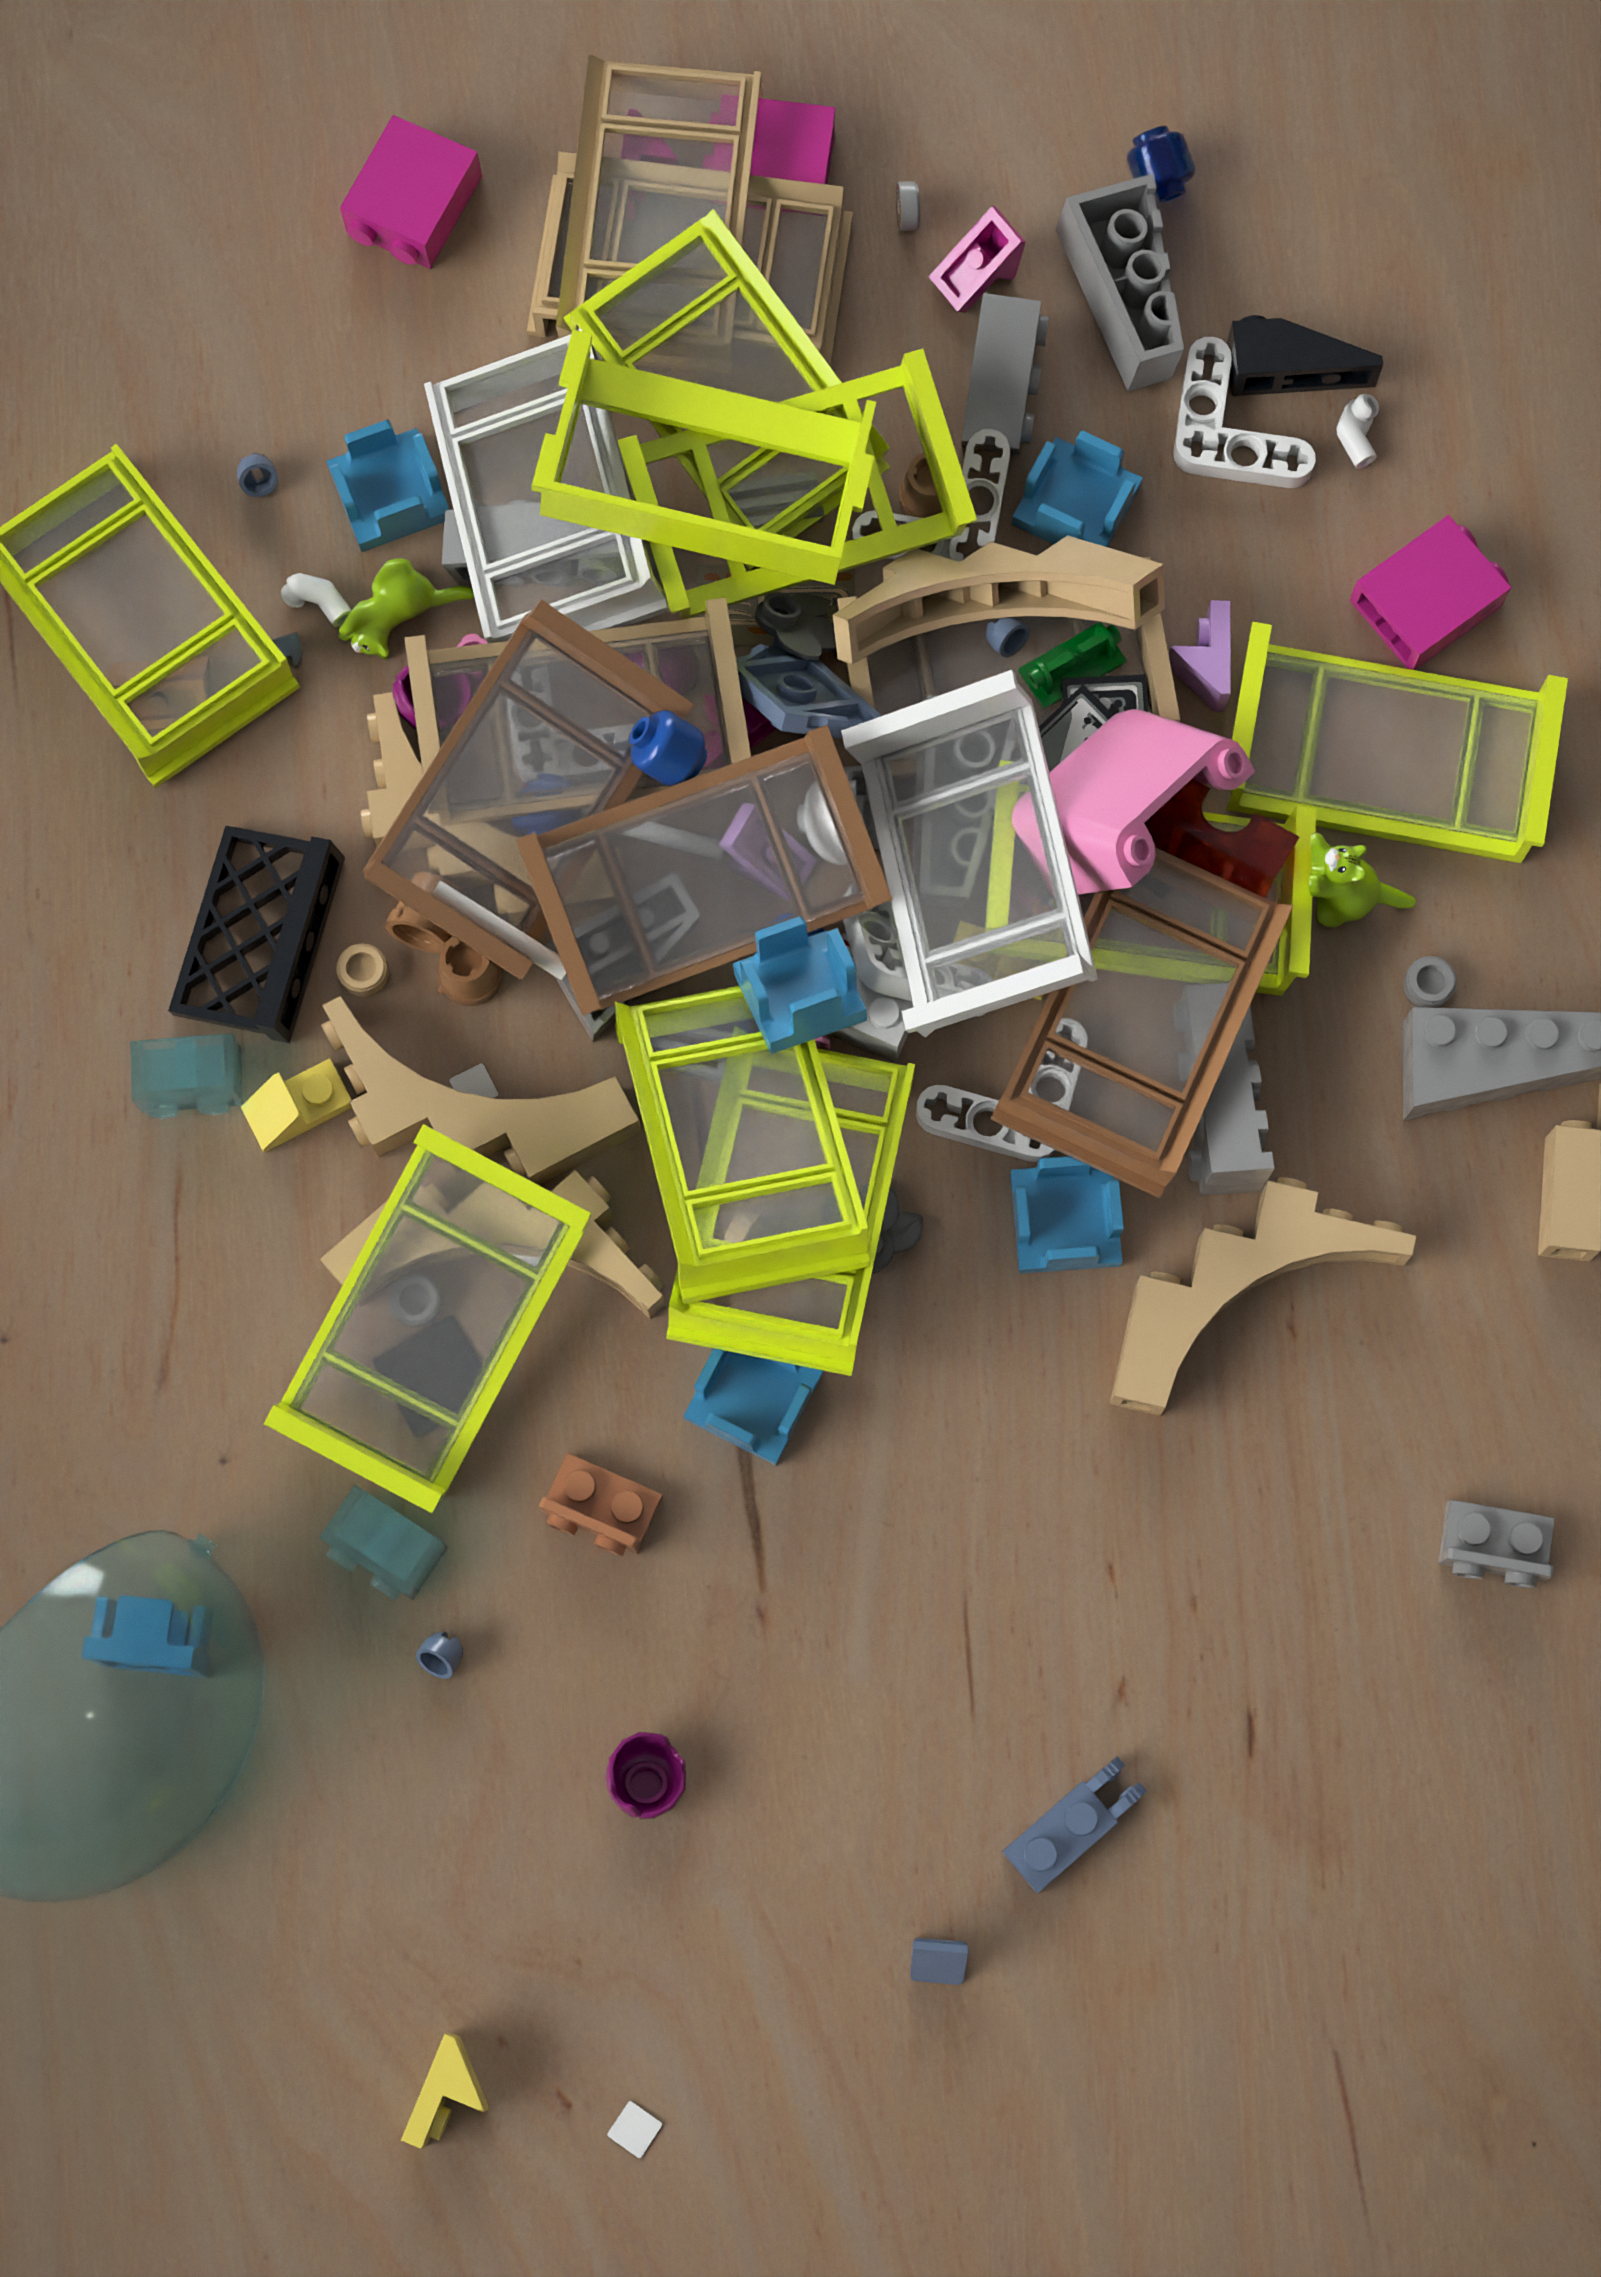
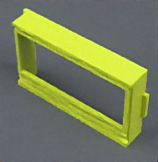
(712, 413)

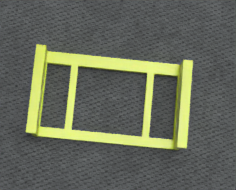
(937, 446)

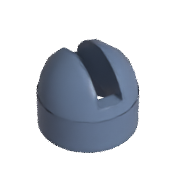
(247, 480)
(1007, 635)
(291, 647)
(440, 1655)

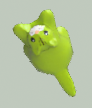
(397, 597)
(1347, 884)

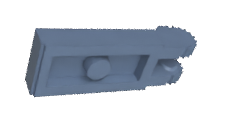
(1069, 1828)

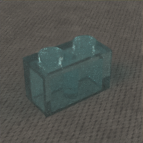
(186, 1075)
(382, 1543)

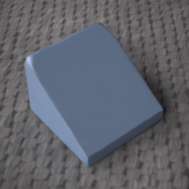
(938, 1961)

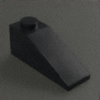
(1289, 358)

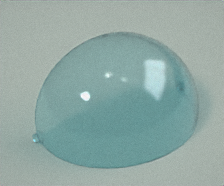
(122, 1715)

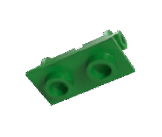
(1084, 655)

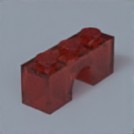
(1243, 857)

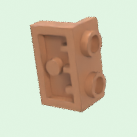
(601, 1505)

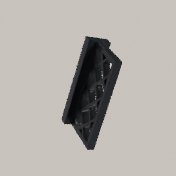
(298, 930)

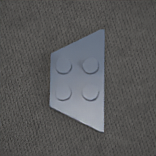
(799, 692)

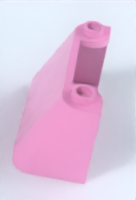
(1125, 778)

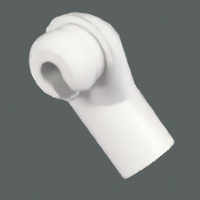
(1353, 429)
(320, 591)

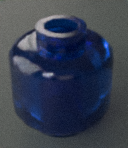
(1167, 157)

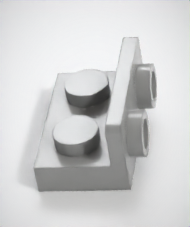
(1496, 1542)

